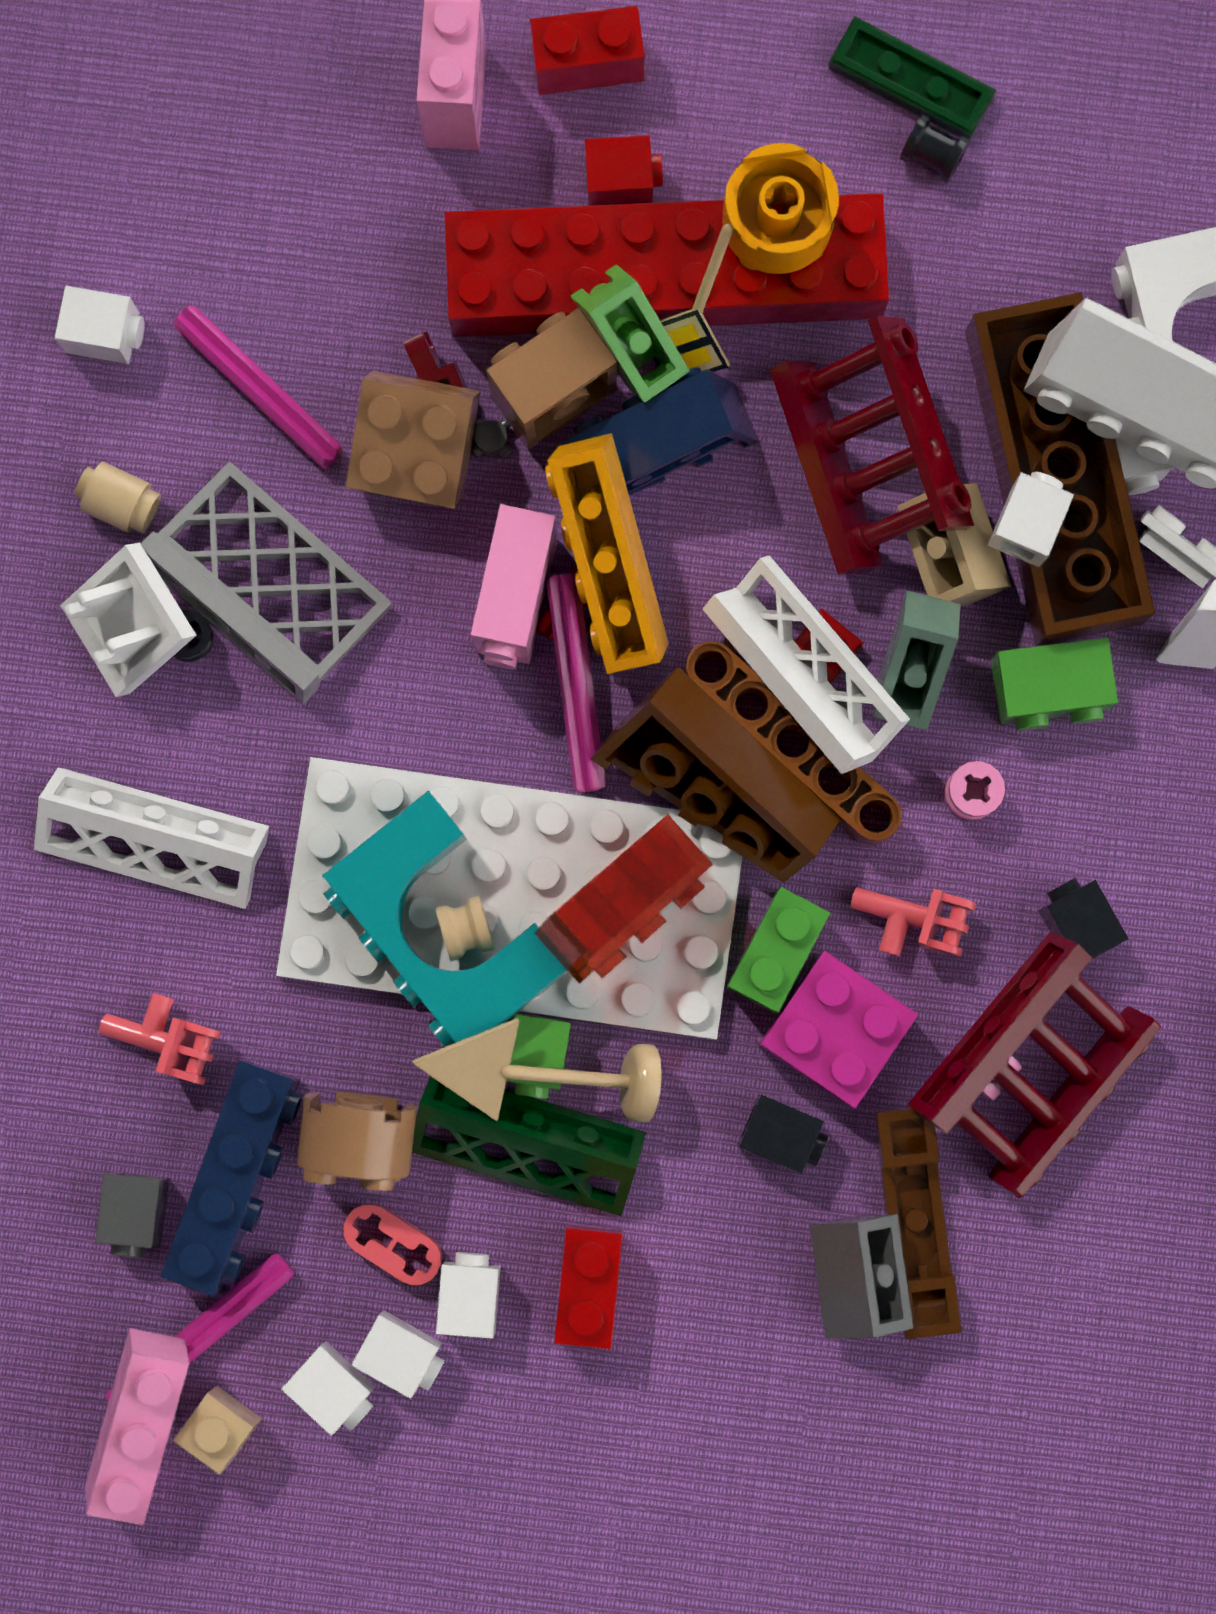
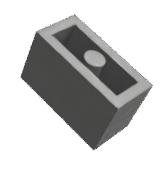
(861, 1276)

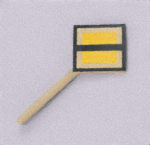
(690, 329)

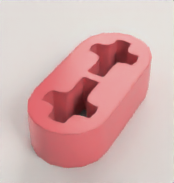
(386, 1256)

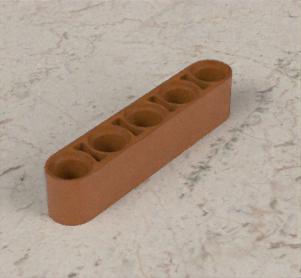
(861, 787)

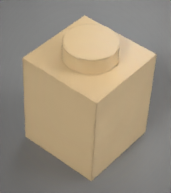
(217, 1429)

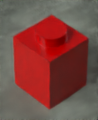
(621, 170)

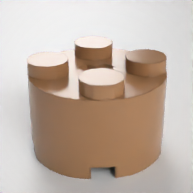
(356, 1139)

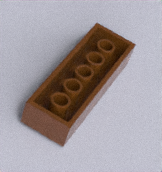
(1096, 564)

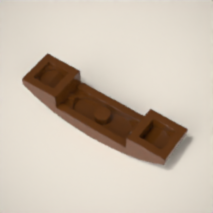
(914, 1193)

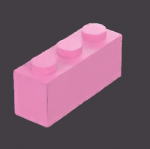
(136, 1426)

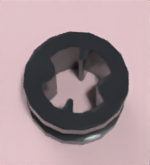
(205, 639)

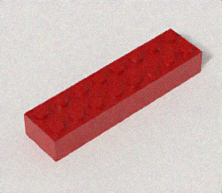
(525, 263)

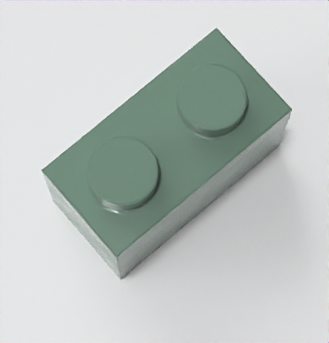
(919, 655)

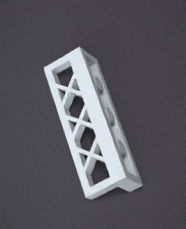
(795, 679)
(149, 827)

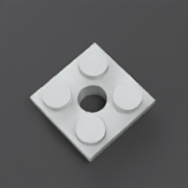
(1165, 540)

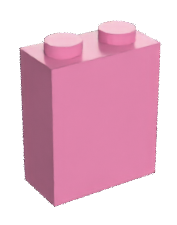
(452, 74)
(514, 586)

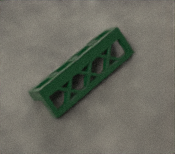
(531, 1132)

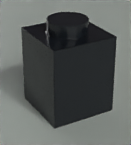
(1083, 917)
(783, 1134)

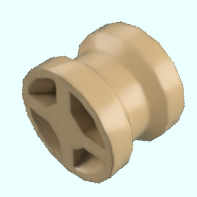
(465, 928)

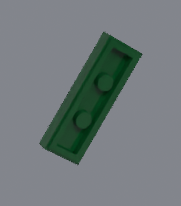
(911, 78)

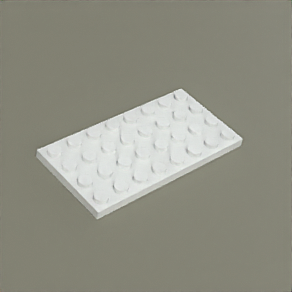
(524, 861)

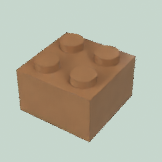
(552, 377)
(412, 439)

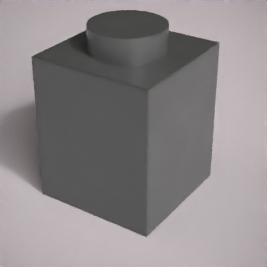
(131, 1213)

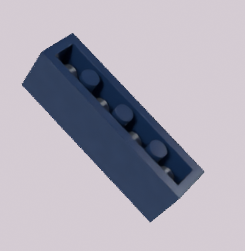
(231, 1178)

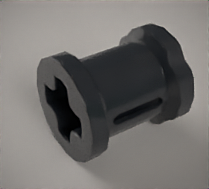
(934, 149)

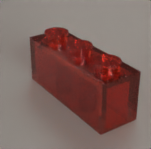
(625, 901)

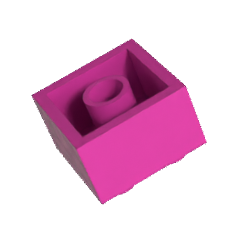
(838, 1029)

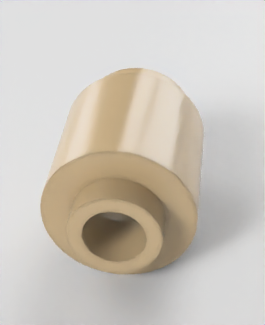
(117, 498)

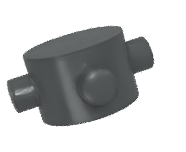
(491, 438)

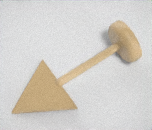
(481, 1065)

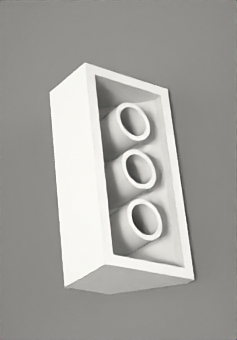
(1131, 388)

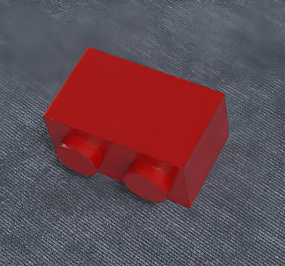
(587, 50)
(588, 1287)

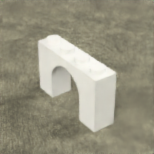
(1165, 276)

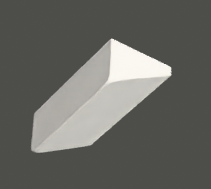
(1194, 638)

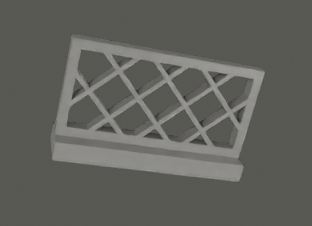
(232, 615)

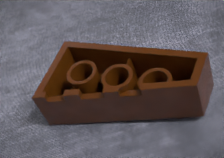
(718, 776)

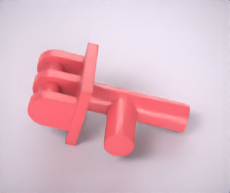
(904, 913)
(182, 1048)

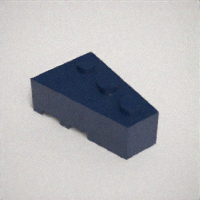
(673, 428)

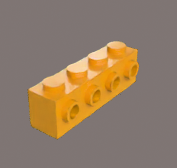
(608, 553)

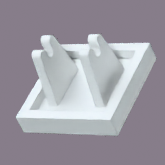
(128, 619)

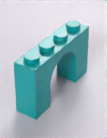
(374, 887)

